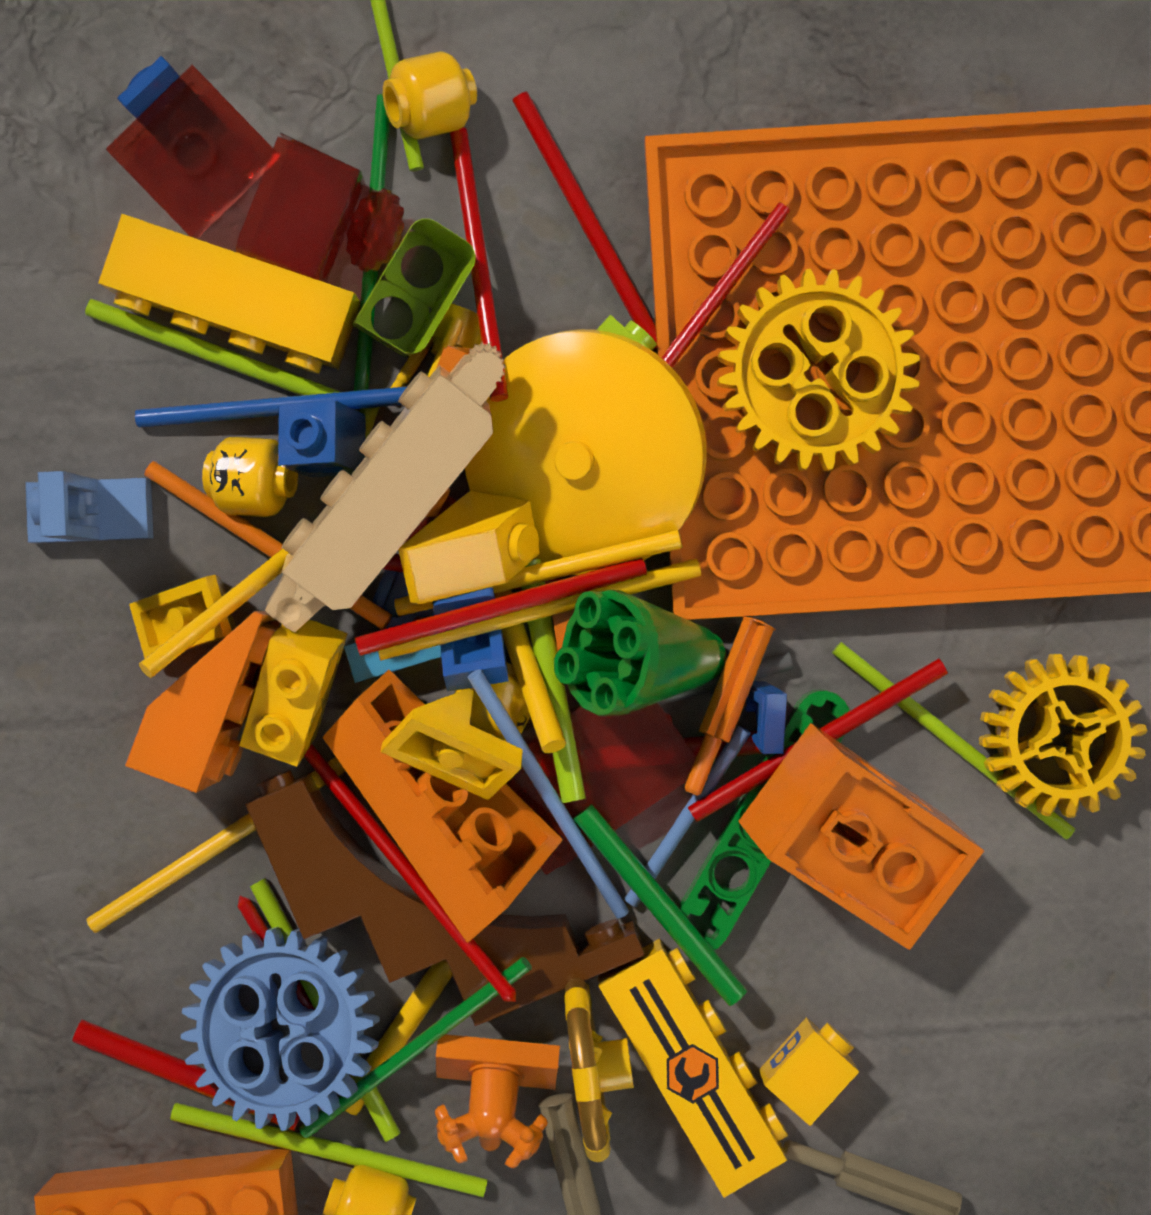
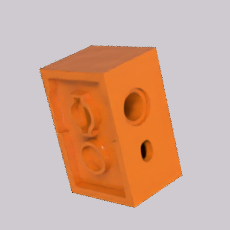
(859, 837)

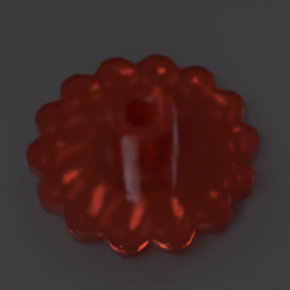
(375, 230)

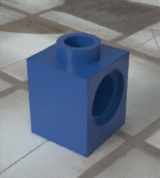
(320, 438)

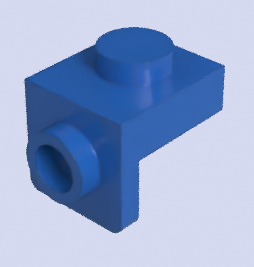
(472, 653)

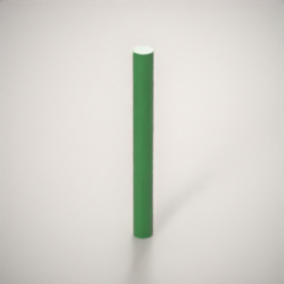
(660, 905)

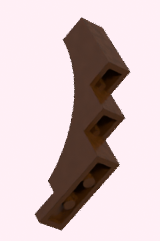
(336, 880)

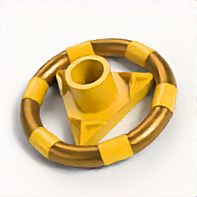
(595, 1069)

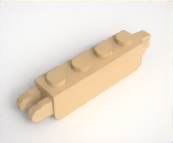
(390, 489)

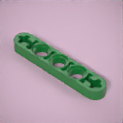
(737, 842)

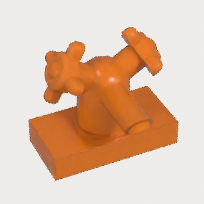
(495, 1077)

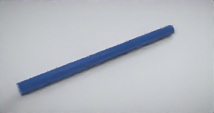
(261, 407)

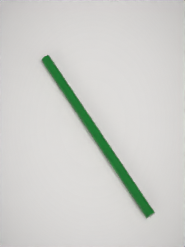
(369, 278)
(418, 1045)

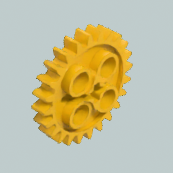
(863, 338)

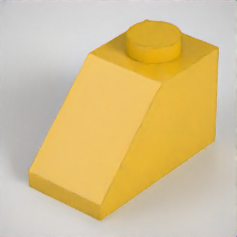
(470, 547)

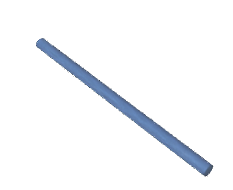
(548, 794)

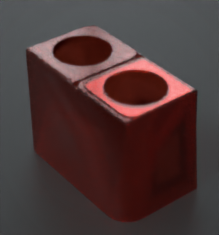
(301, 210)

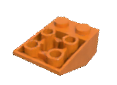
(195, 723)

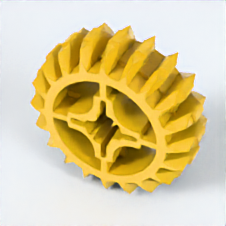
(1074, 758)

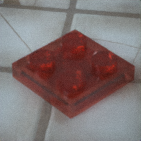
(192, 152)

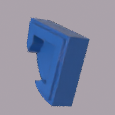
(770, 712)

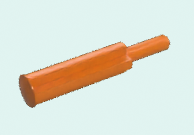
(729, 697)

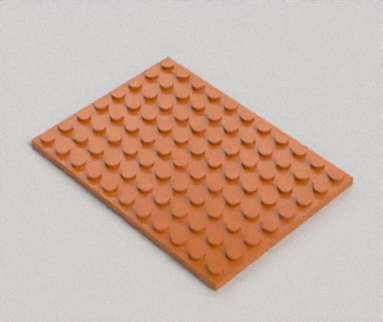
(1031, 318)

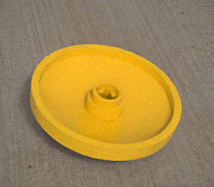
(594, 441)

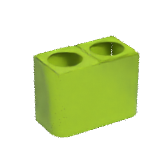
(457, 260)

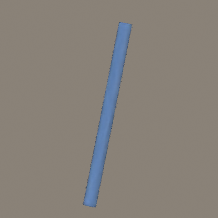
(685, 818)

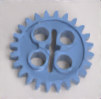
(227, 1028)

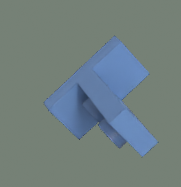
(87, 509)

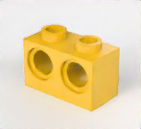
(293, 691)

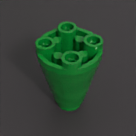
(632, 653)

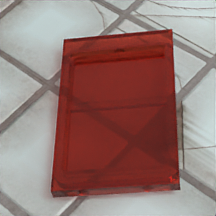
(623, 766)

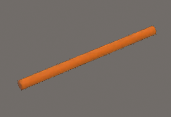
(245, 531)

